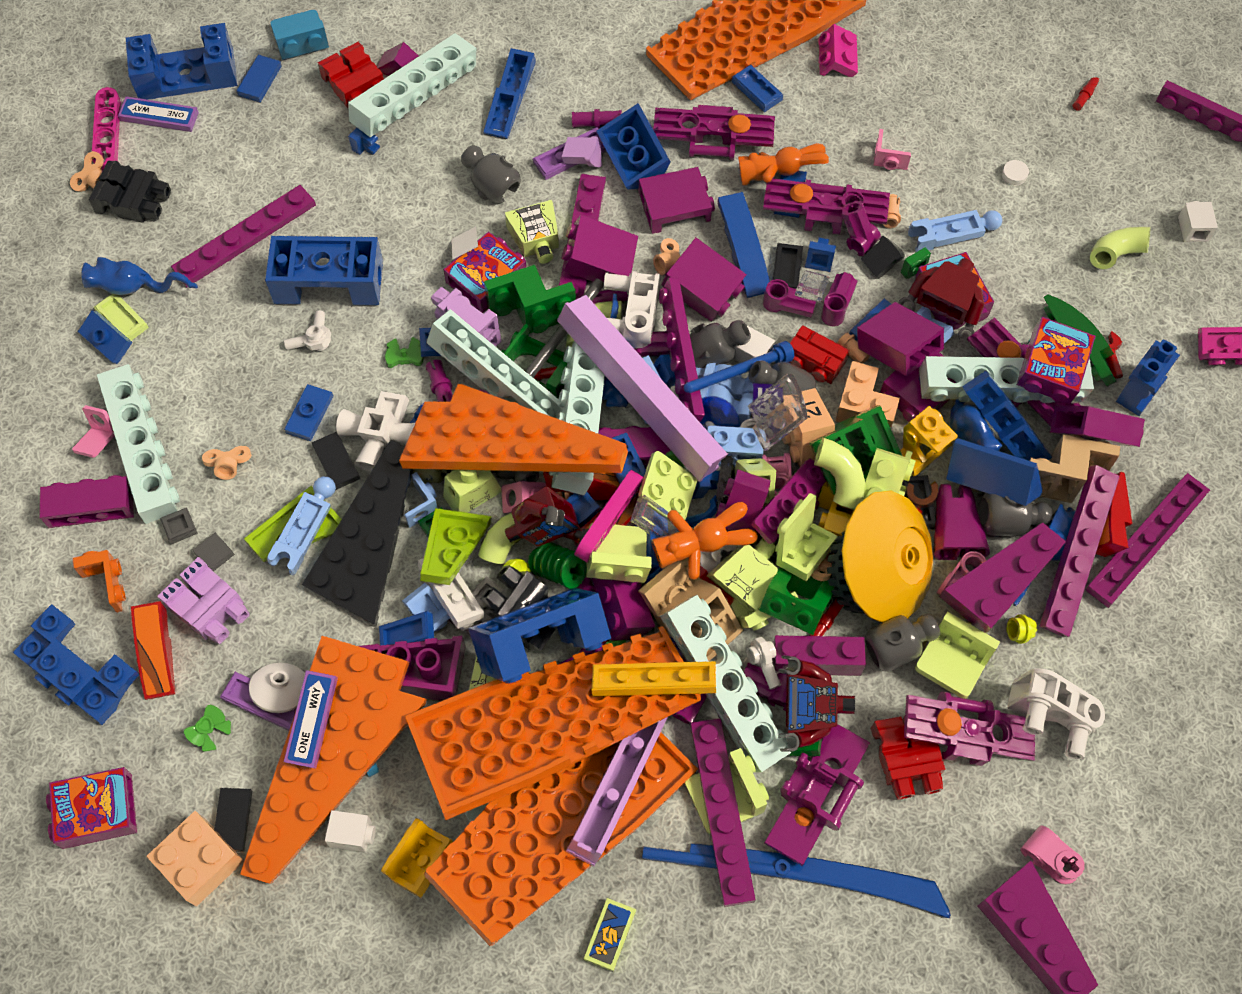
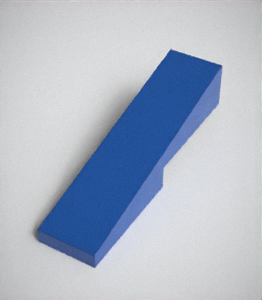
(510, 93)

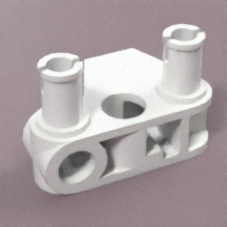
(641, 306)
(1049, 697)

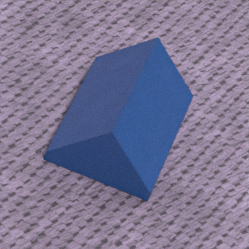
(634, 147)
(994, 472)

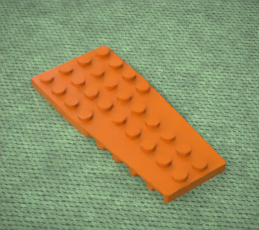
(738, 35)
(532, 728)
(517, 846)

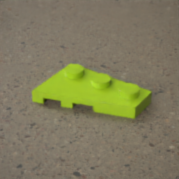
(266, 535)
(451, 543)

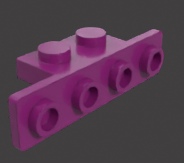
(804, 481)

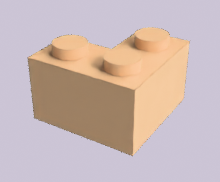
(859, 394)

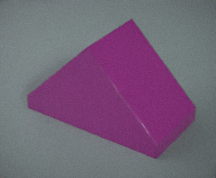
(396, 58)

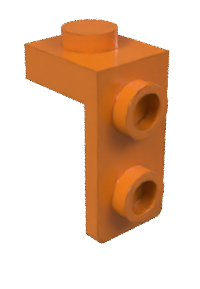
(100, 562)

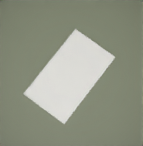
(464, 242)

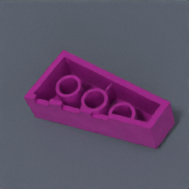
(997, 583)
(432, 668)
(1037, 932)

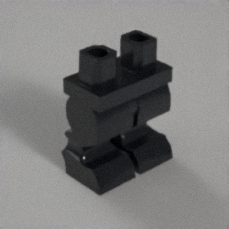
(129, 192)
(519, 592)

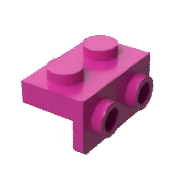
(838, 51)
(1220, 344)

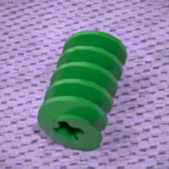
(557, 565)

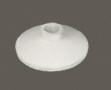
(276, 696)

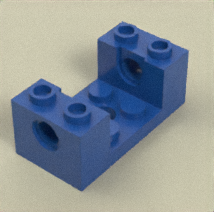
(159, 74)
(352, 264)
(499, 641)

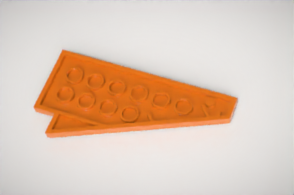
(501, 435)
(361, 725)

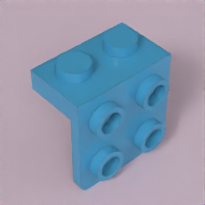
(299, 34)

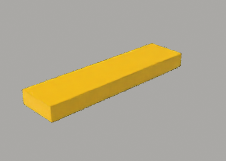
(654, 678)

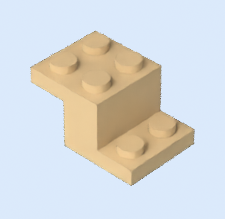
(1068, 469)
(674, 587)

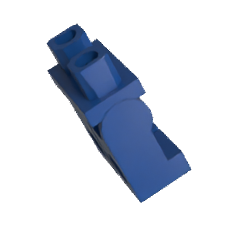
(1148, 376)

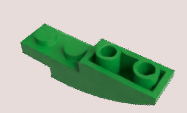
(1070, 316)

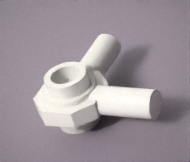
(316, 336)
(761, 653)

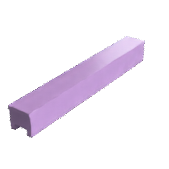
(642, 387)
(613, 792)

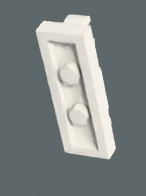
(457, 601)

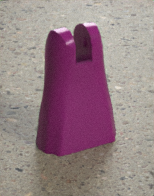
(958, 525)

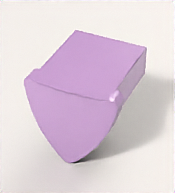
(582, 151)

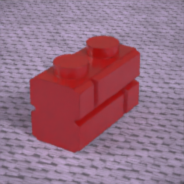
(818, 355)

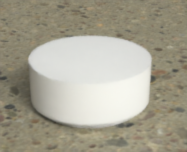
(1015, 172)

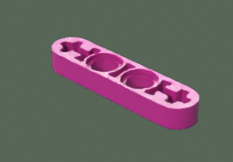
(106, 129)
(609, 516)

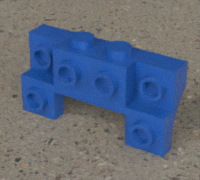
(77, 681)

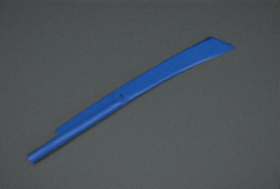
(884, 884)

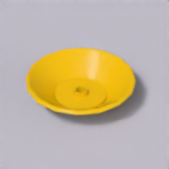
(887, 556)

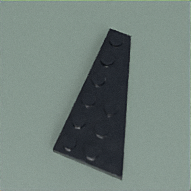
(362, 548)

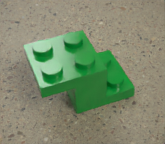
(527, 294)
(862, 436)

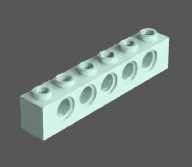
(412, 85)
(488, 365)
(962, 370)
(115, 386)
(580, 407)
(725, 702)

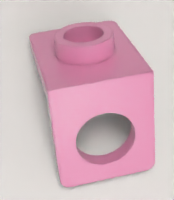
(890, 158)
(97, 436)
(522, 490)

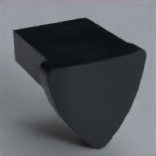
(883, 257)

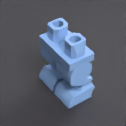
(730, 389)

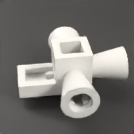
(376, 427)

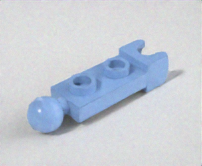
(953, 228)
(303, 525)

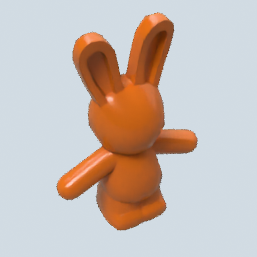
(786, 162)
(705, 537)

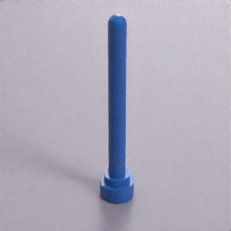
(779, 353)

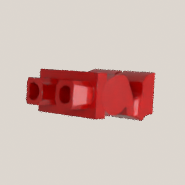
(345, 84)
(907, 760)

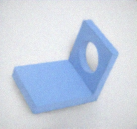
(428, 494)

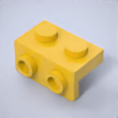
(413, 855)

